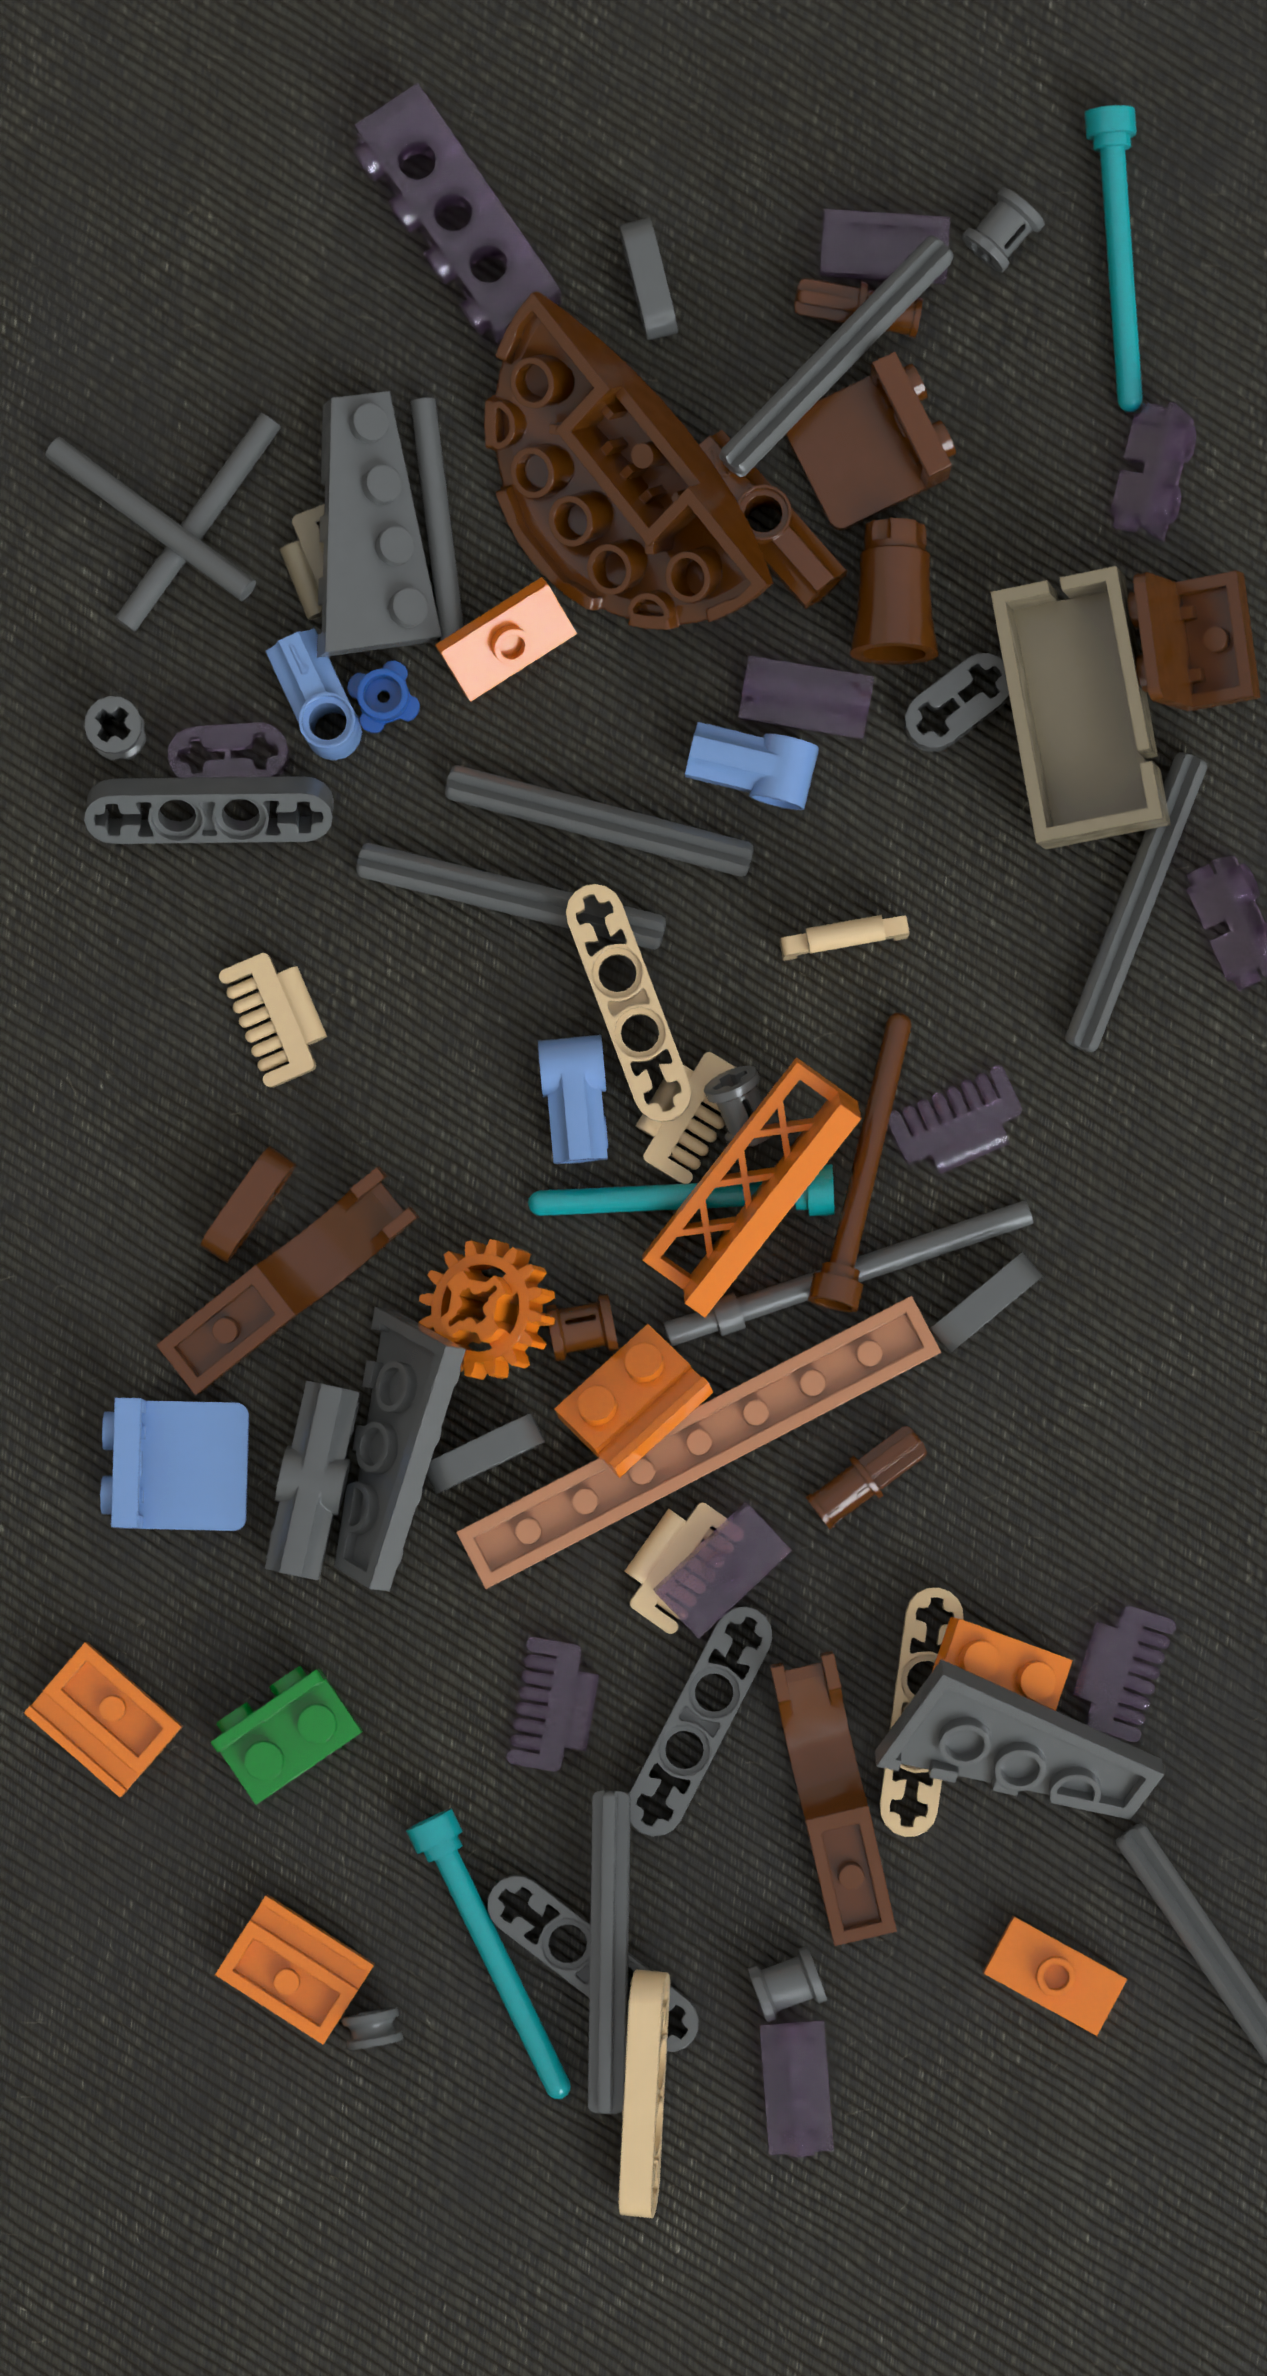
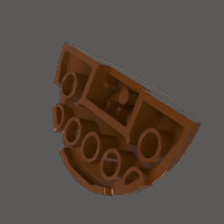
(611, 482)

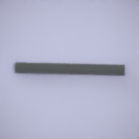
(437, 515)
(150, 519)
(199, 520)

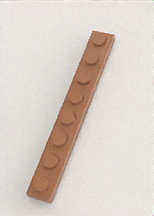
(702, 1442)

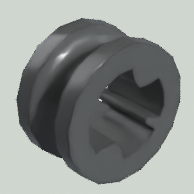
(372, 2028)

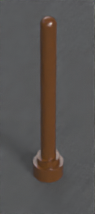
(838, 1282)

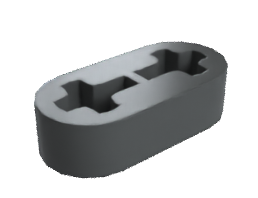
(648, 279)
(948, 691)
(986, 1302)
(484, 1453)

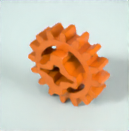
(487, 1309)

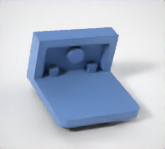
(176, 1465)

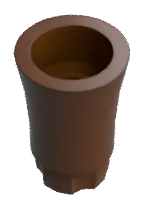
(894, 596)

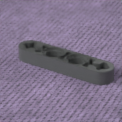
(208, 800)
(706, 1724)
(576, 1971)

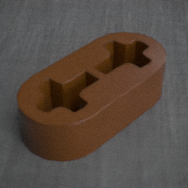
(248, 1204)

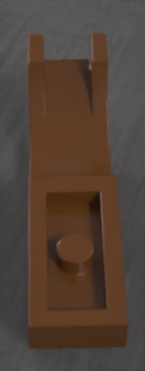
(286, 1283)
(833, 1801)

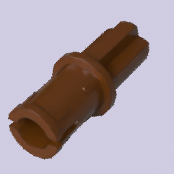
(839, 301)
(867, 1476)

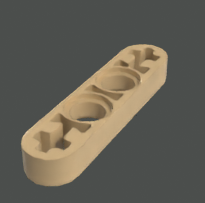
(636, 1000)
(895, 1789)
(644, 2093)

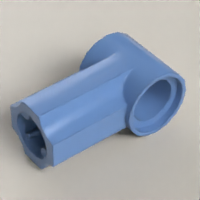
(314, 691)
(769, 767)
(574, 1085)

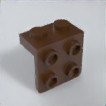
(871, 444)
(1194, 640)

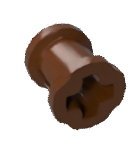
(582, 1327)

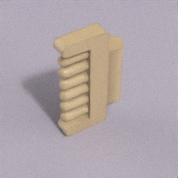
(844, 935)
(290, 1013)
(668, 1133)
(662, 1552)

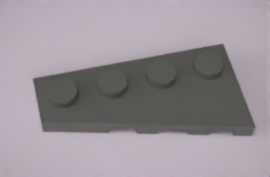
(373, 556)
(395, 1448)
(999, 1737)

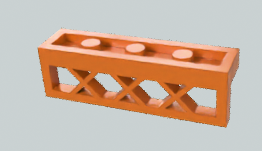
(772, 1199)

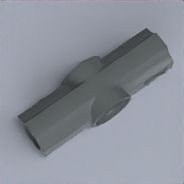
(312, 1480)

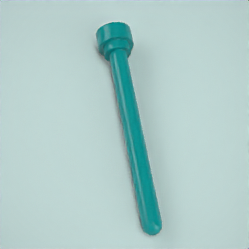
(1111, 135)
(817, 1198)
(440, 1843)

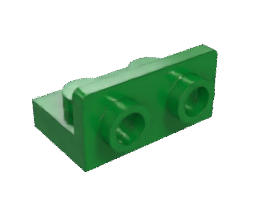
(285, 1734)

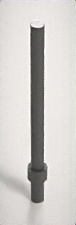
(732, 1312)

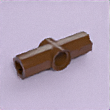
(790, 548)

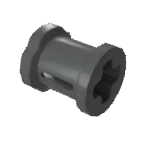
(1003, 229)
(115, 747)
(737, 1099)
(787, 1984)

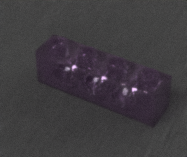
(414, 127)

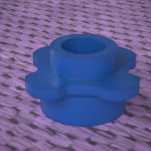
(391, 680)

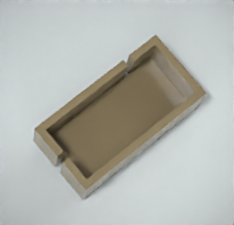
(1080, 709)

